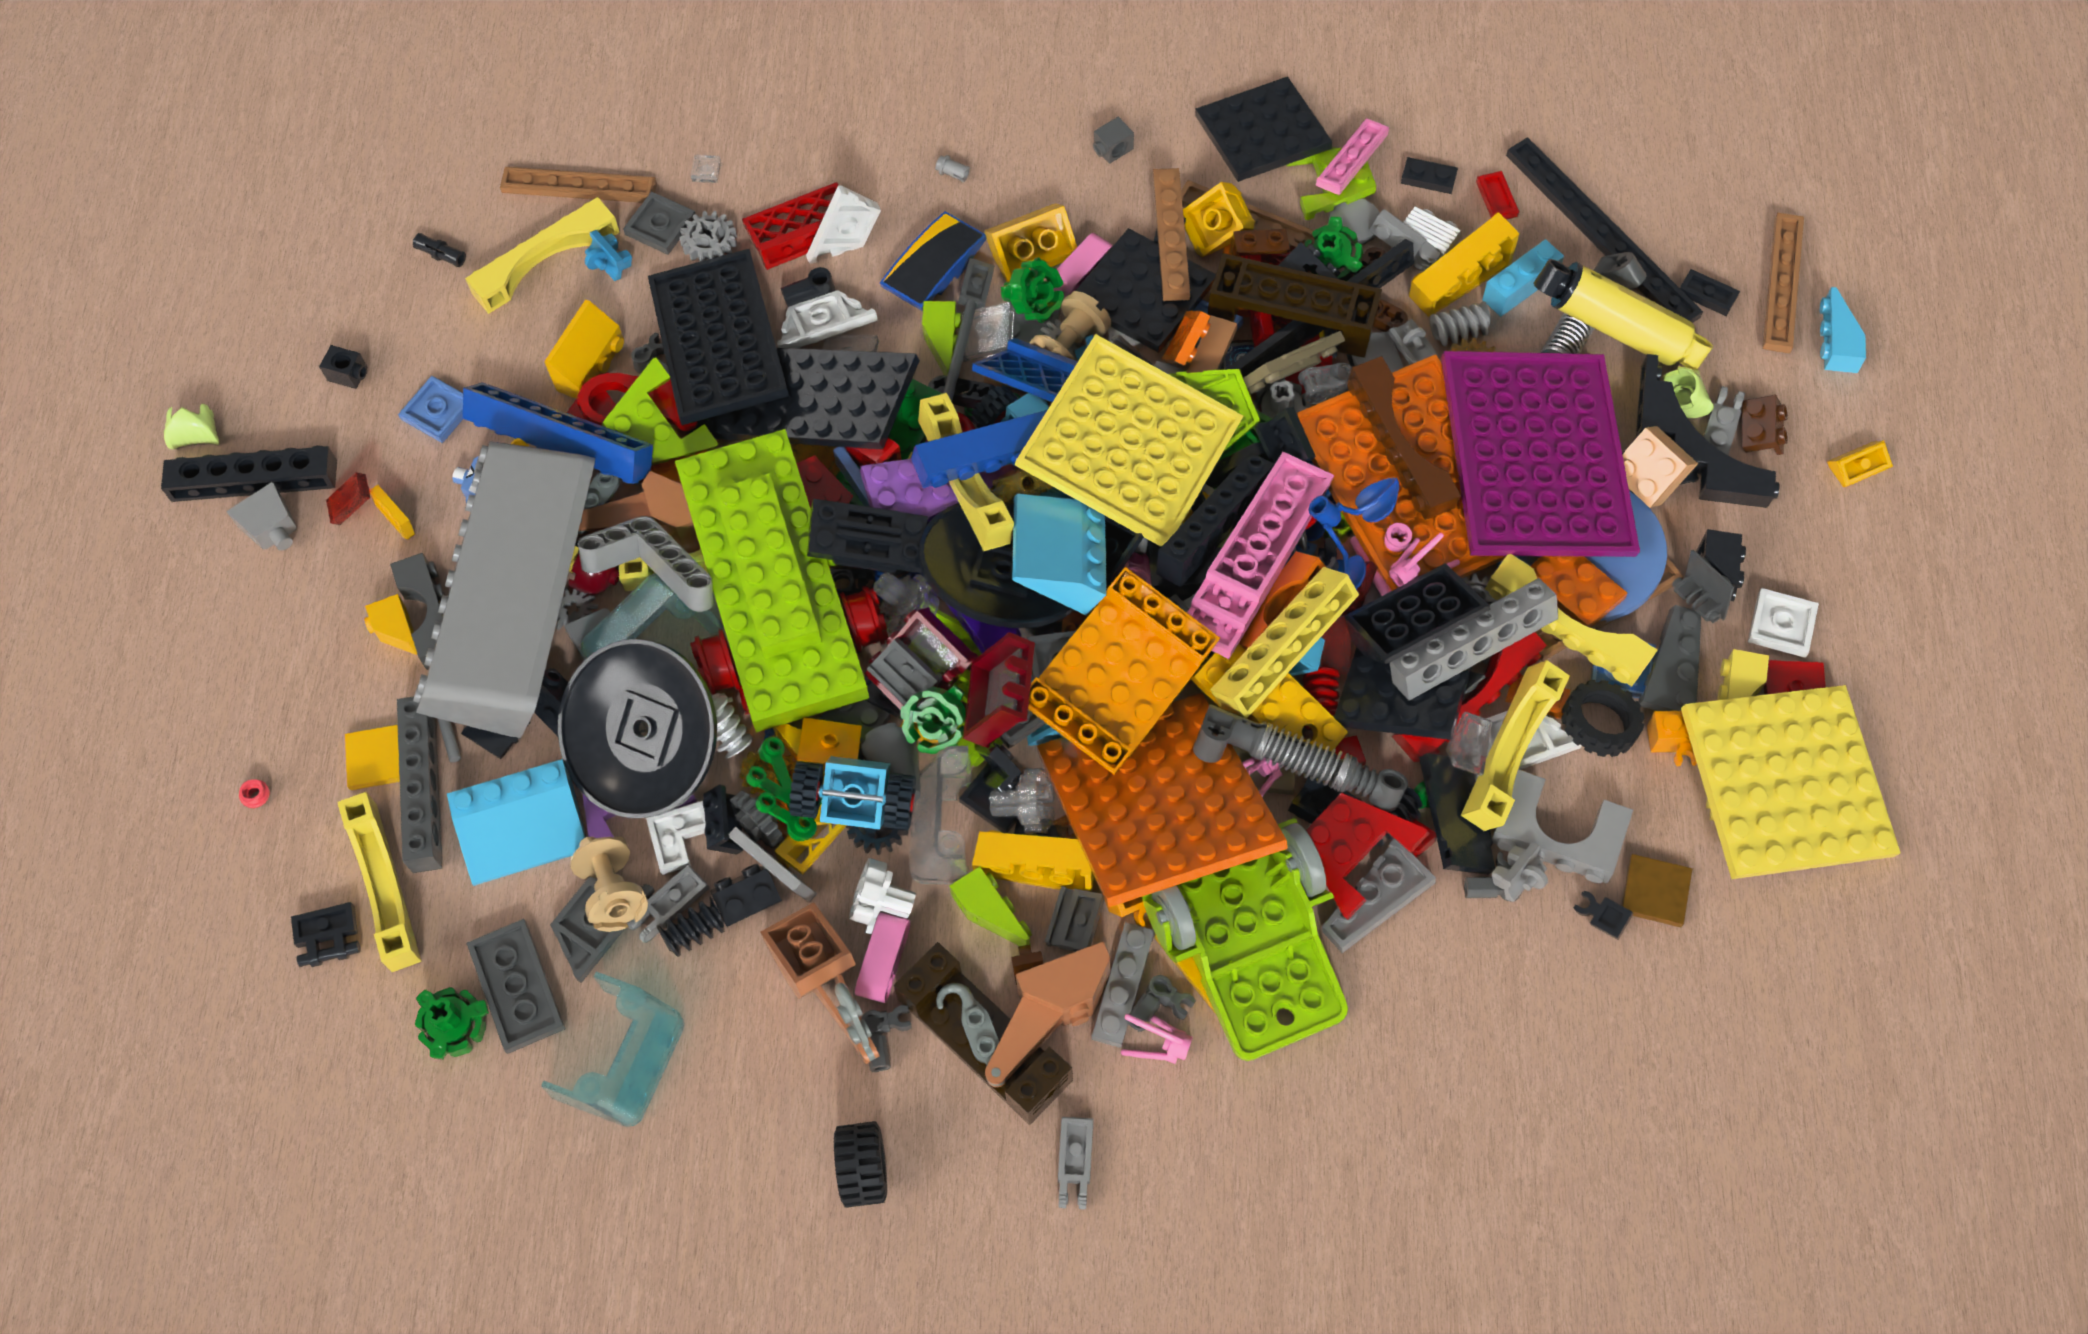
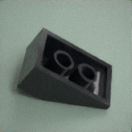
(1119, 547)

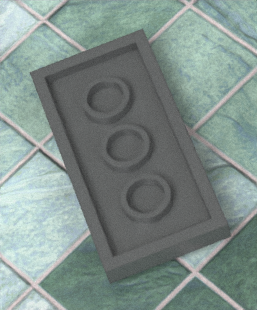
(515, 986)

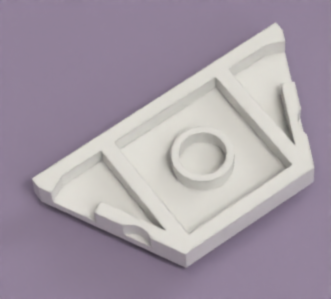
(844, 224)
(822, 318)
(1545, 744)

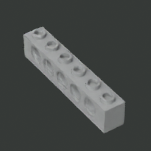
(1475, 640)

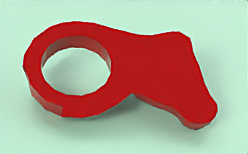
(662, 397)

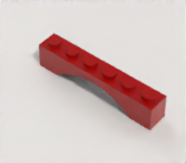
(1501, 670)

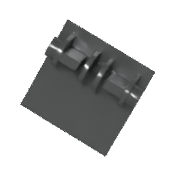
(1705, 589)

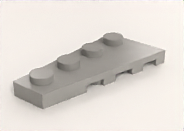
(1387, 887)

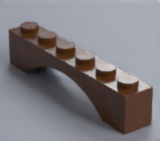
(1429, 486)

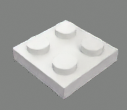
(1783, 622)

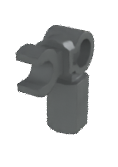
(643, 355)
(1483, 886)
(1160, 992)
(881, 1023)

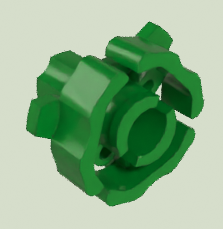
(1340, 255)
(1030, 292)
(936, 718)
(448, 1021)

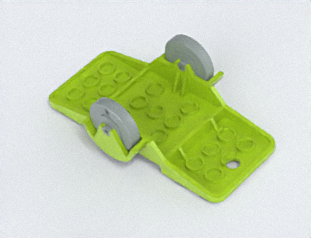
(1256, 944)

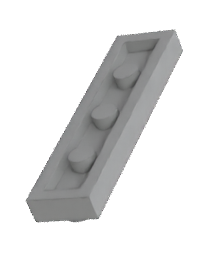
(1123, 984)

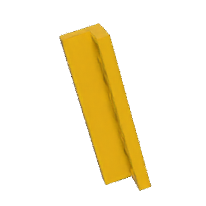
(791, 849)

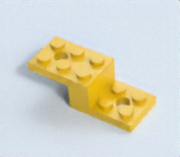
(1286, 705)

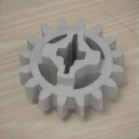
(708, 236)

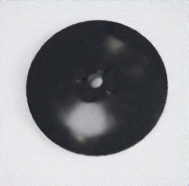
(970, 580)
(602, 735)

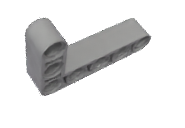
(650, 542)

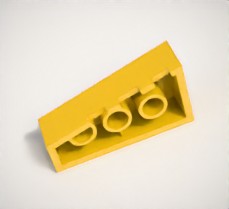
(1465, 266)
(1033, 860)

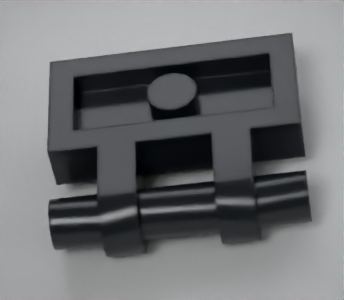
(325, 925)

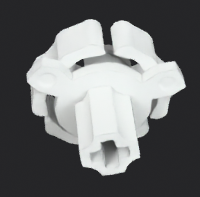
(877, 895)

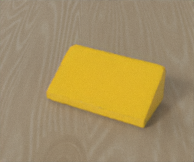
(1860, 463)

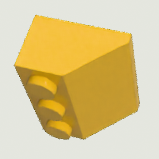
(1037, 234)
(583, 349)

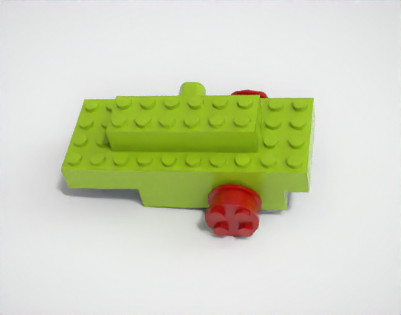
(772, 597)

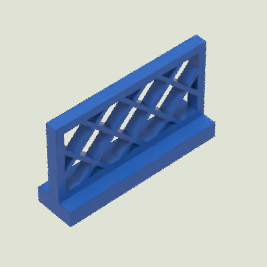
(1028, 369)

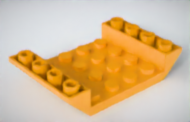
(1120, 670)

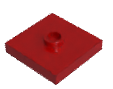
(1793, 676)

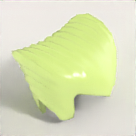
(1690, 392)
(190, 428)

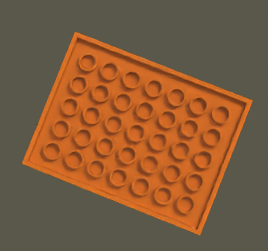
(1349, 451)
(1163, 810)

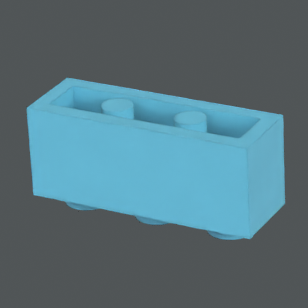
(1517, 280)

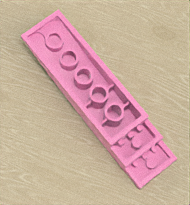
(1257, 550)

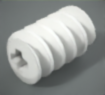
(728, 728)

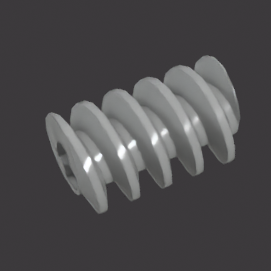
(1460, 323)

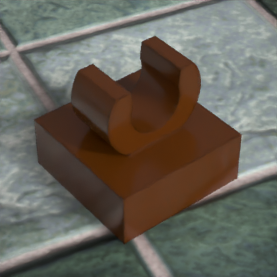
(1026, 960)

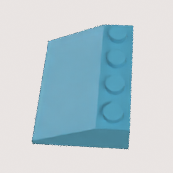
(1060, 550)
(517, 821)

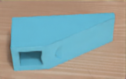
(1843, 338)

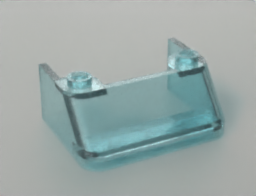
(640, 611)
(638, 1063)

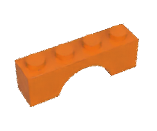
(1288, 585)

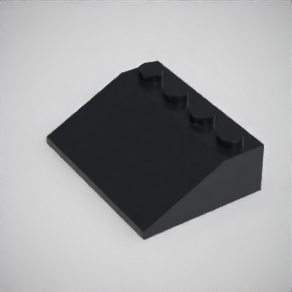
(1414, 615)

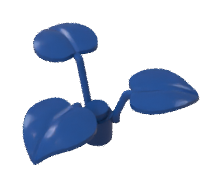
(1372, 502)

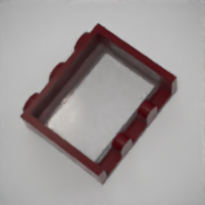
(934, 646)
(999, 689)

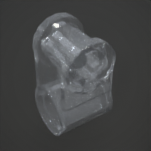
(1326, 382)

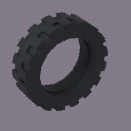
(1610, 696)

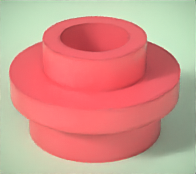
(248, 788)

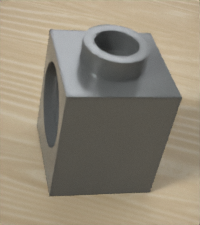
(1113, 140)

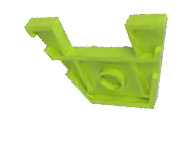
(1358, 188)
(1228, 389)
(640, 418)

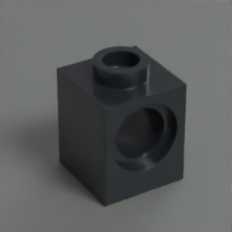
(343, 367)

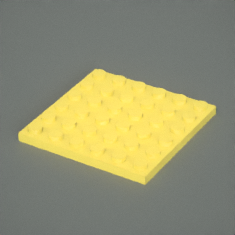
(1129, 441)
(1789, 781)

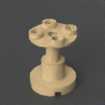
(1081, 320)
(614, 899)

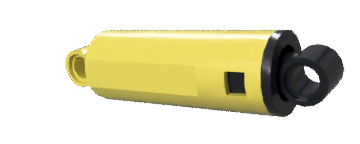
(1622, 314)

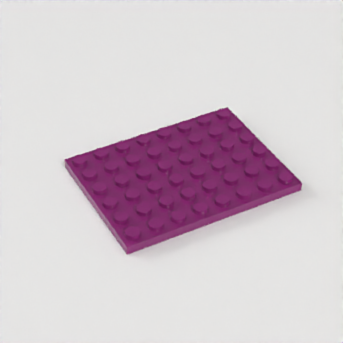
(1538, 455)

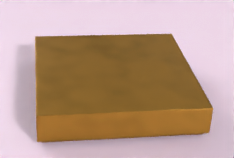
(1657, 890)

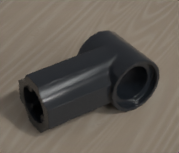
(816, 284)

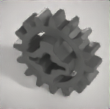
(755, 823)

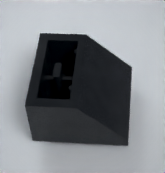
(1725, 555)

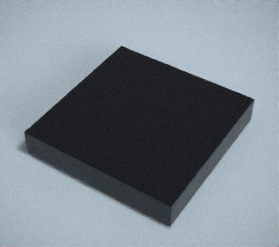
(977, 799)

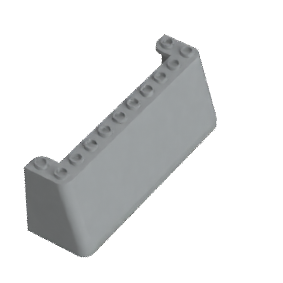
(505, 588)

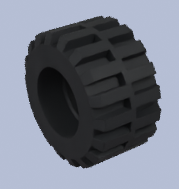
(860, 1164)

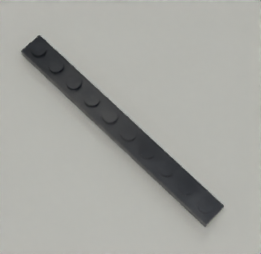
(1598, 226)
(1298, 333)

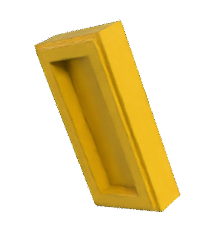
(392, 512)

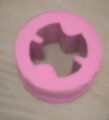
(1401, 530)

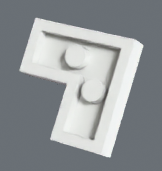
(671, 830)

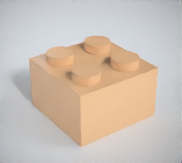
(1655, 466)

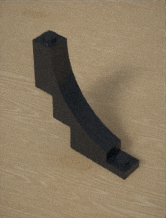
(1722, 476)

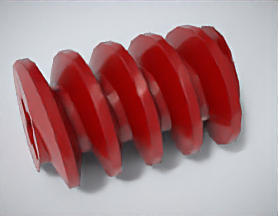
(1322, 686)

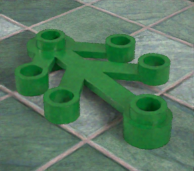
(779, 791)

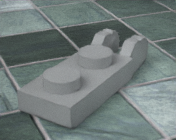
(1395, 231)
(1723, 421)
(670, 901)
(1075, 1157)

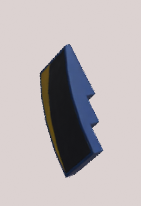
(933, 260)

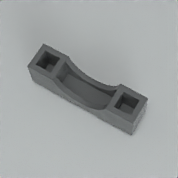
(417, 582)

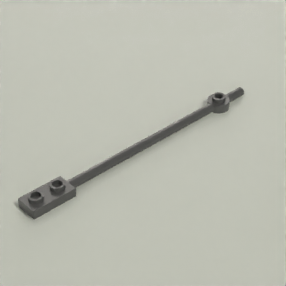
(972, 296)

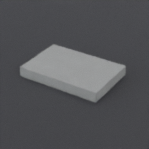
(772, 864)

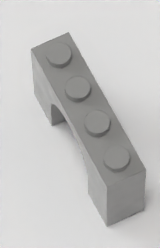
(1592, 857)

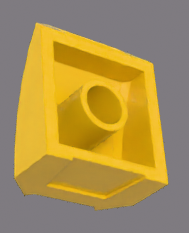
(1215, 217)

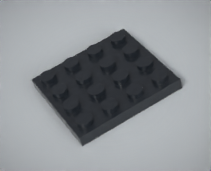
(1263, 129)
(1131, 291)
(1376, 704)

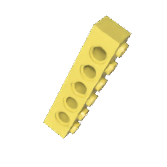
(1284, 642)

